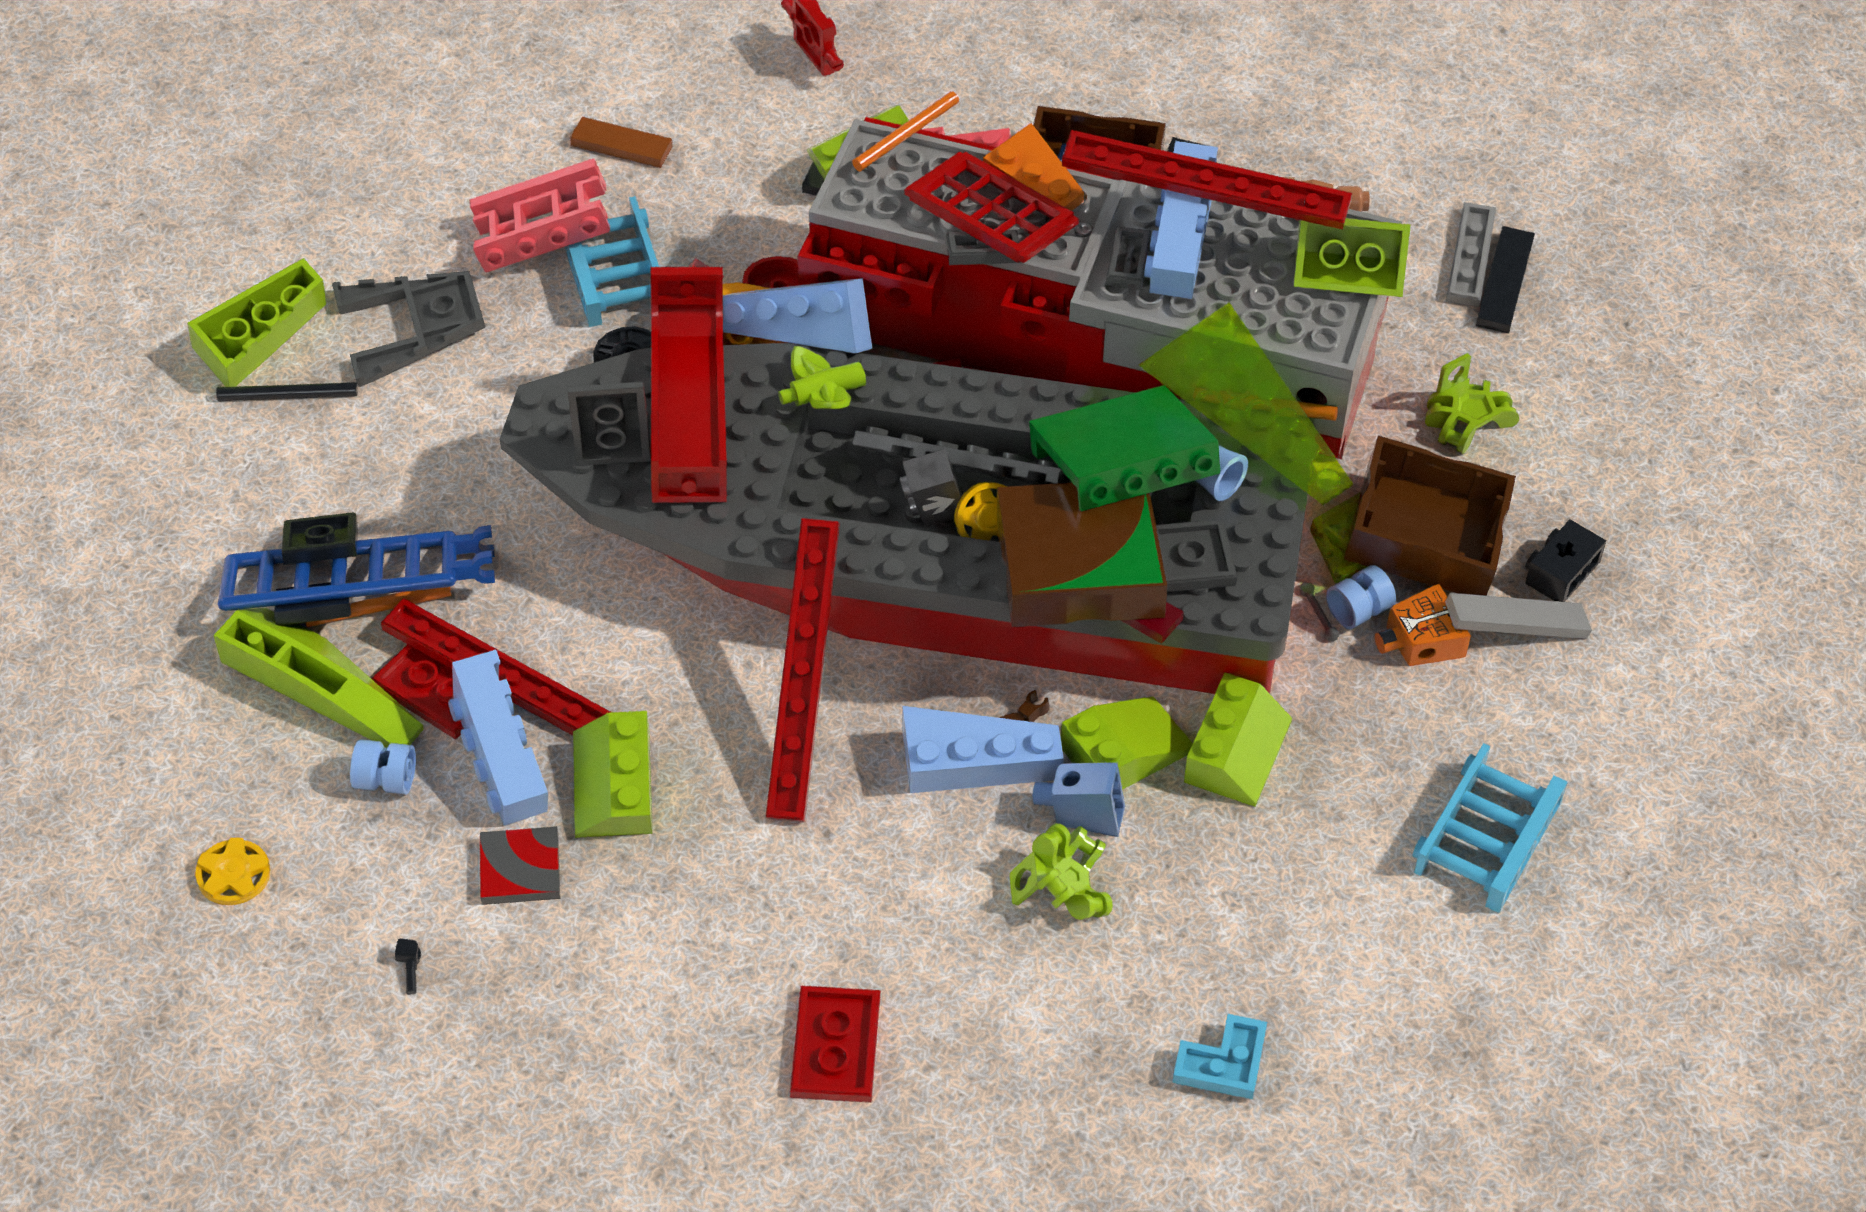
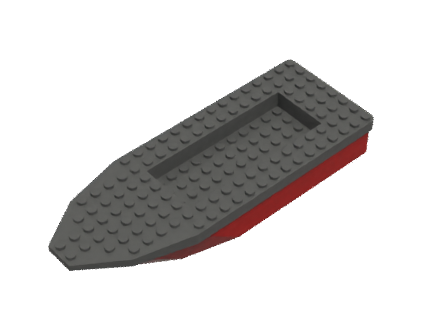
(890, 571)

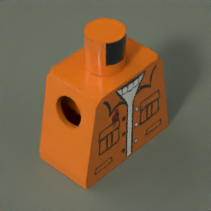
(1423, 630)

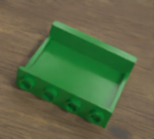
(1127, 446)

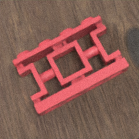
(508, 209)

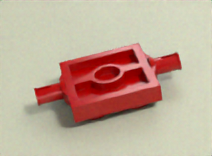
(814, 34)

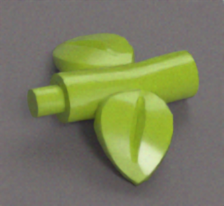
(819, 382)

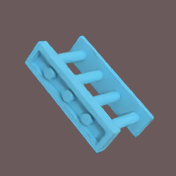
(588, 278)
(1512, 855)

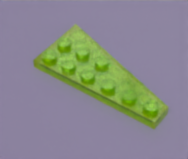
(1236, 387)

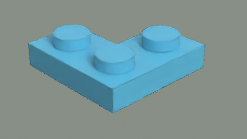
(1224, 1069)

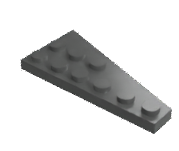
(973, 459)

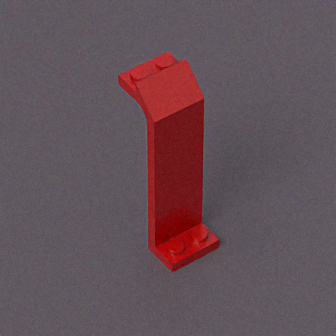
(687, 385)

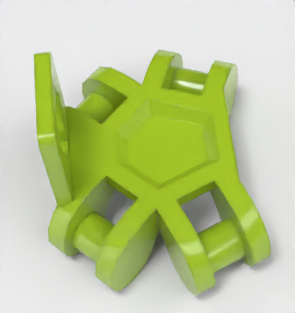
(1467, 403)
(1063, 876)

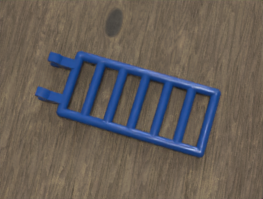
(301, 593)

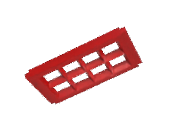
(1039, 238)

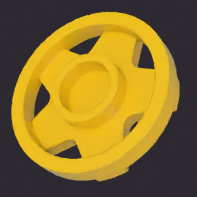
(981, 514)
(232, 871)

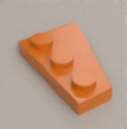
(1035, 164)

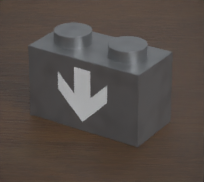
(931, 487)

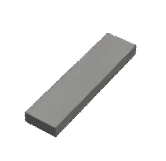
(1471, 254)
(1518, 616)

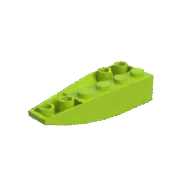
(313, 674)

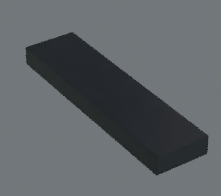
(1505, 279)

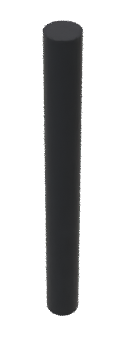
(287, 391)

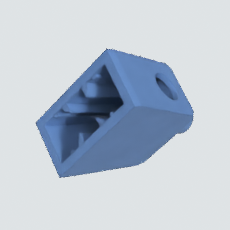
(1085, 796)

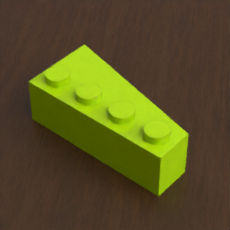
(257, 322)

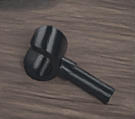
(410, 953)

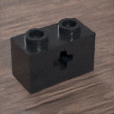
(1564, 561)

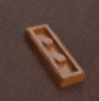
(621, 142)

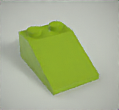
(1127, 732)

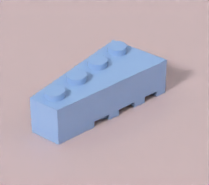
(1180, 234)
(809, 315)
(496, 739)
(975, 750)

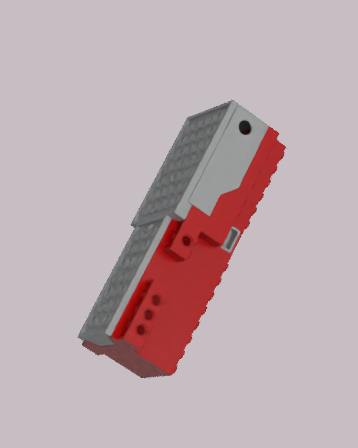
(1055, 310)

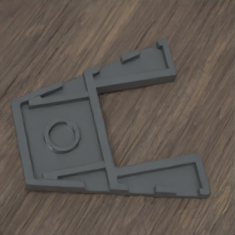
(441, 310)

